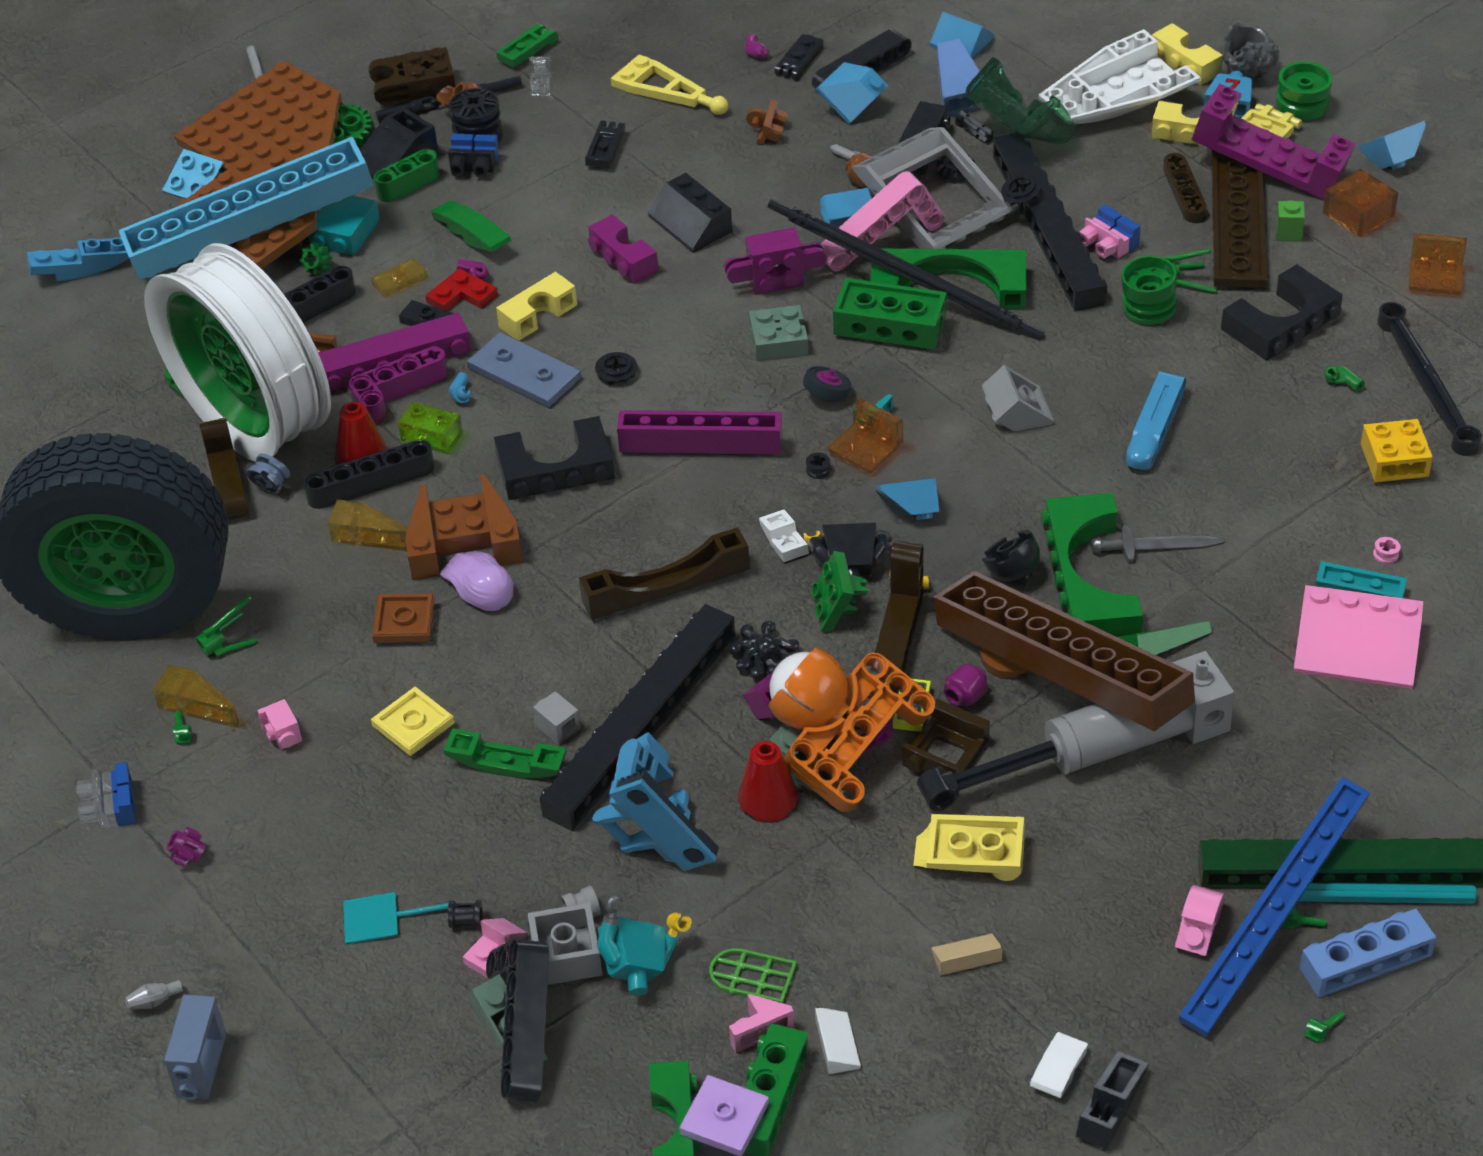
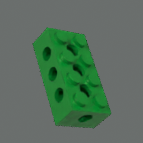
(890, 313)

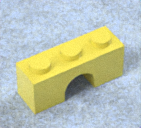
(1175, 52)
(1172, 124)
(550, 294)

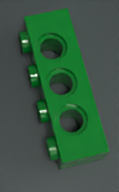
(790, 1049)

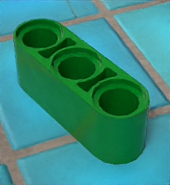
(406, 175)

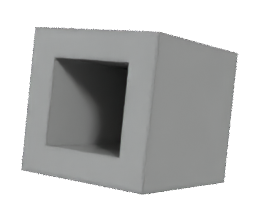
(556, 718)

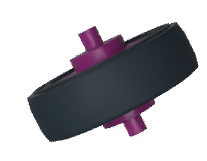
(827, 383)

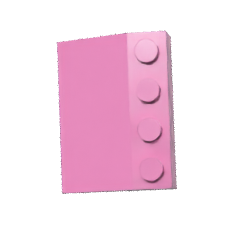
(1358, 637)

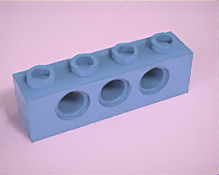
(1387, 944)

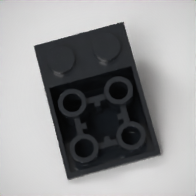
(397, 138)

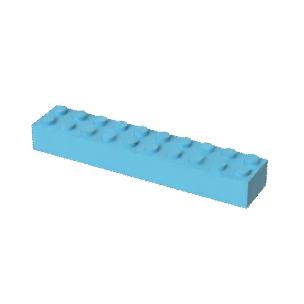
(246, 207)

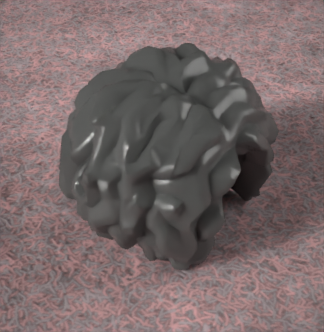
(1249, 50)

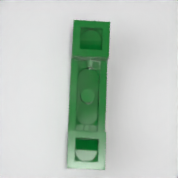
(504, 759)

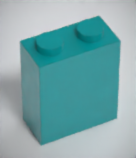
(345, 224)

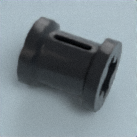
(465, 913)

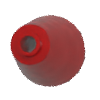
(356, 434)
(767, 784)

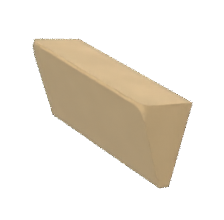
(967, 954)

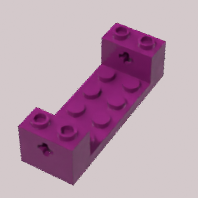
(1267, 151)

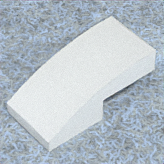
(783, 535)
(1058, 1064)

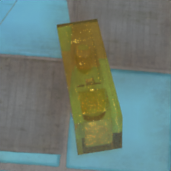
(365, 526)
(193, 696)

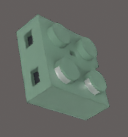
(778, 332)

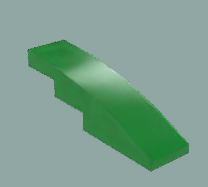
(473, 226)

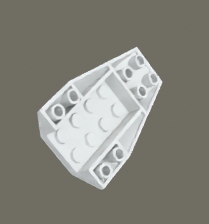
(1119, 80)

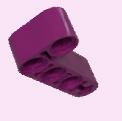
(397, 379)

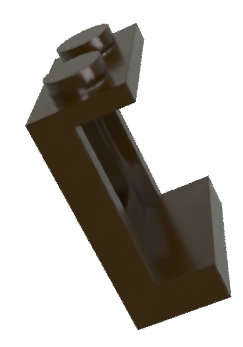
(953, 727)

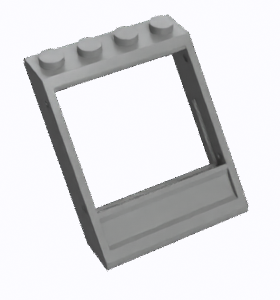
(918, 152)

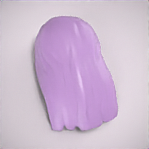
(479, 580)

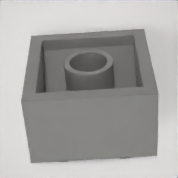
(1016, 401)

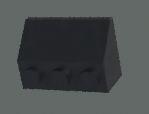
(691, 213)

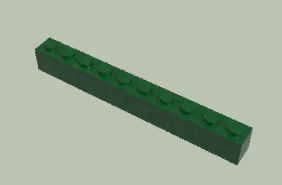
(1367, 861)

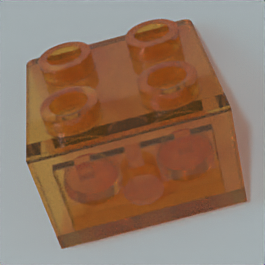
(1437, 263)
(870, 437)

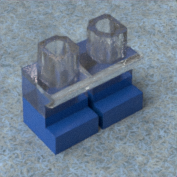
(111, 796)

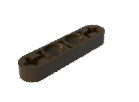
(1184, 187)

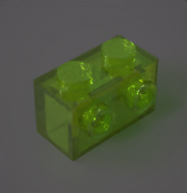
(430, 424)

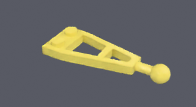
(641, 67)

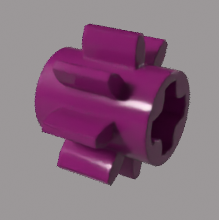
(185, 846)

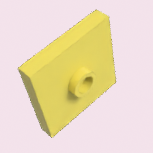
(412, 721)

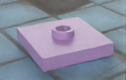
(724, 1115)

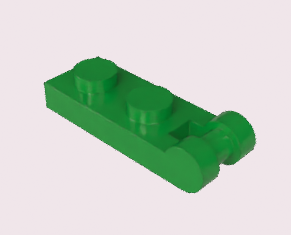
(526, 45)

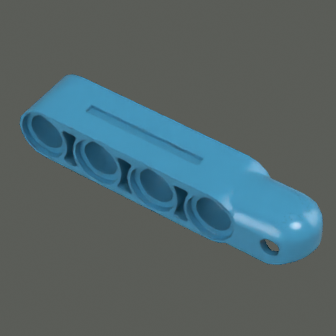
(1155, 420)

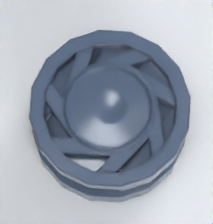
(268, 473)

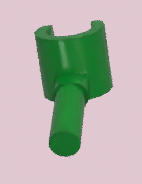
(182, 732)
(1295, 920)
(1317, 1030)

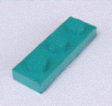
(1359, 580)

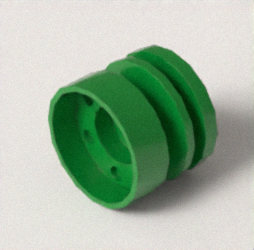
(1149, 290)

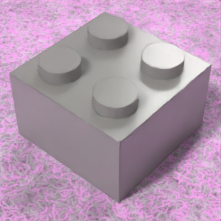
(570, 942)

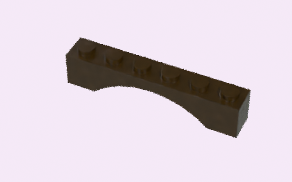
(615, 591)

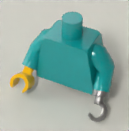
(637, 948)

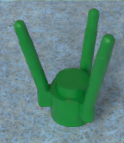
(1175, 261)
(212, 639)

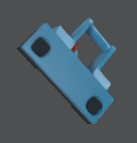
(641, 799)

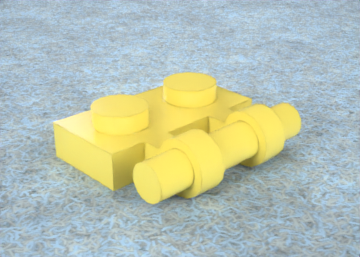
(1273, 120)

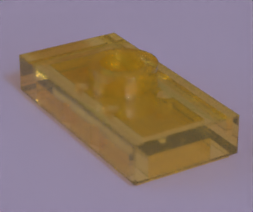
(399, 277)

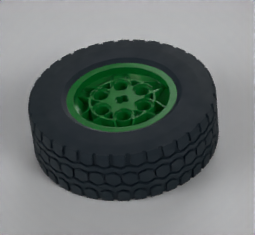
(111, 537)

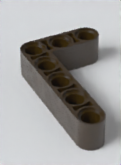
(903, 604)

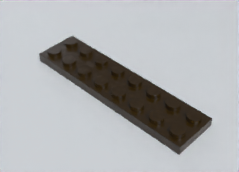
(1237, 224)

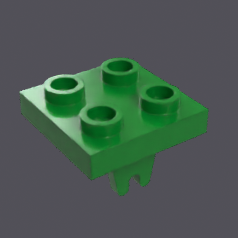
(835, 591)

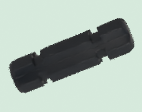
(973, 126)

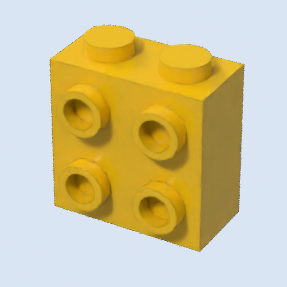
(1396, 450)

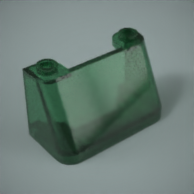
(997, 97)

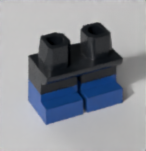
(472, 154)

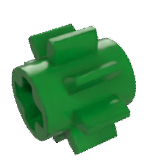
(322, 255)

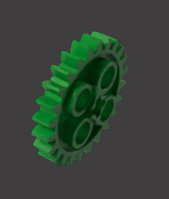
(353, 123)

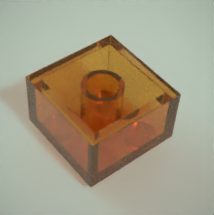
(1360, 202)

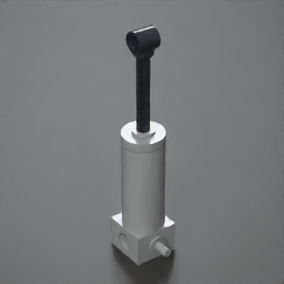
(1097, 735)

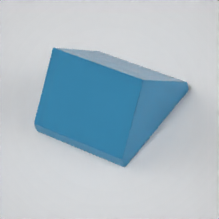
(970, 34)

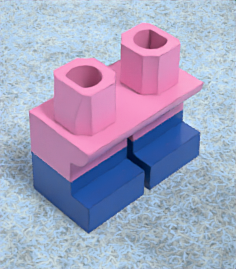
(1110, 233)

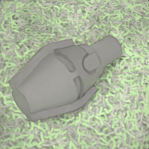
(152, 995)

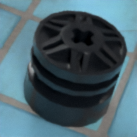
(476, 113)

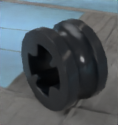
(818, 459)

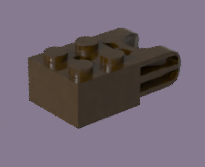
(411, 76)

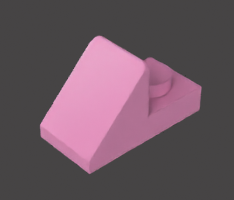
(495, 934)
(747, 1030)

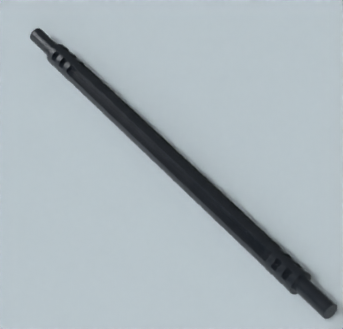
(905, 269)

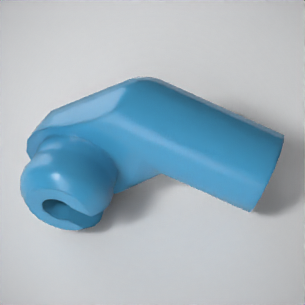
(457, 388)

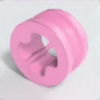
(1383, 556)

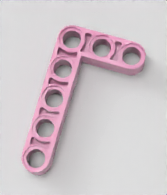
(882, 212)

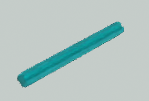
(1390, 893)

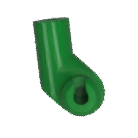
(1343, 375)

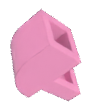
(1199, 919)

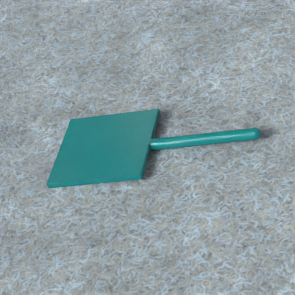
(376, 917)

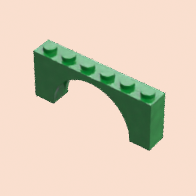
(997, 269)
(1069, 525)

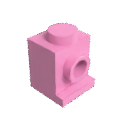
(280, 724)

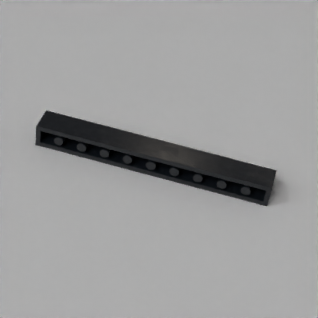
(1052, 226)
(640, 712)

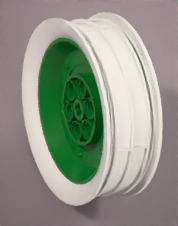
(238, 350)

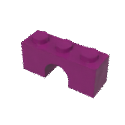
(611, 241)

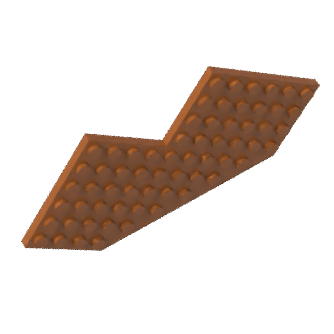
(262, 128)

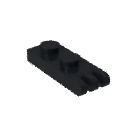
(799, 56)
(604, 144)

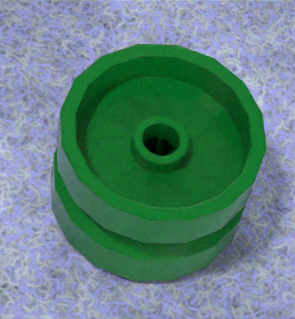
(1304, 90)

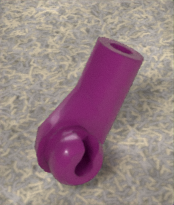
(754, 48)
(475, 268)

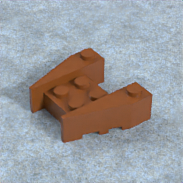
(460, 526)

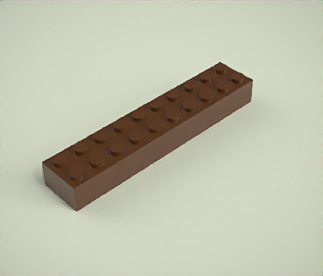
(1066, 650)

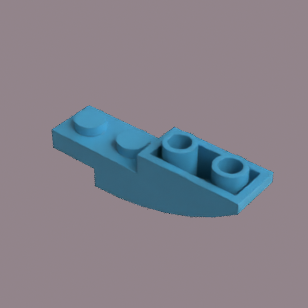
(89, 259)

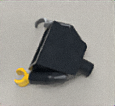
(856, 540)

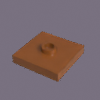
(403, 618)

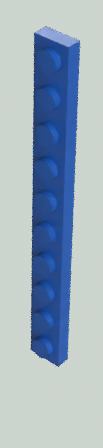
(1273, 907)

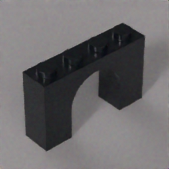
(1271, 334)
(529, 477)

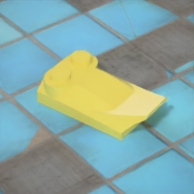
(973, 844)

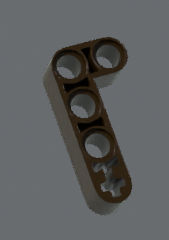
(224, 466)

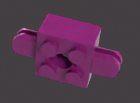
(770, 249)

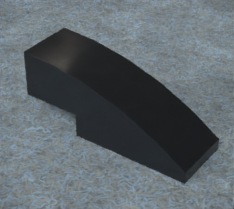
(1111, 1100)

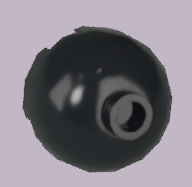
(1014, 558)

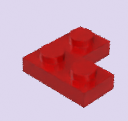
(461, 286)

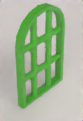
(741, 965)

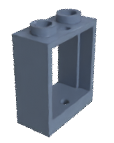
(195, 1047)

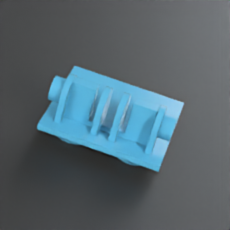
(191, 173)

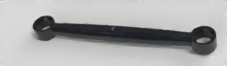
(1429, 379)

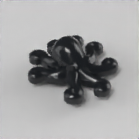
(762, 648)

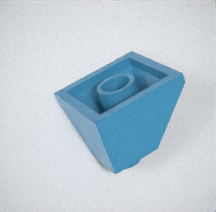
(851, 89)
(1394, 147)
(912, 497)

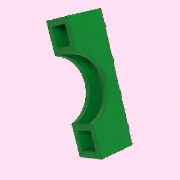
(671, 1094)

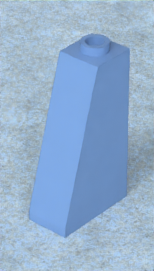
(954, 74)

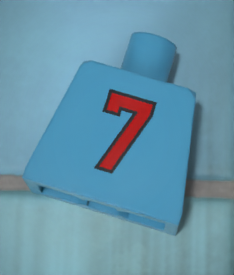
(1237, 82)

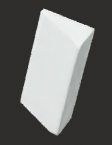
(837, 1040)

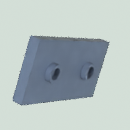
(524, 369)

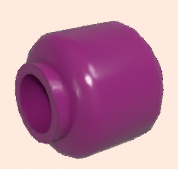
(965, 686)

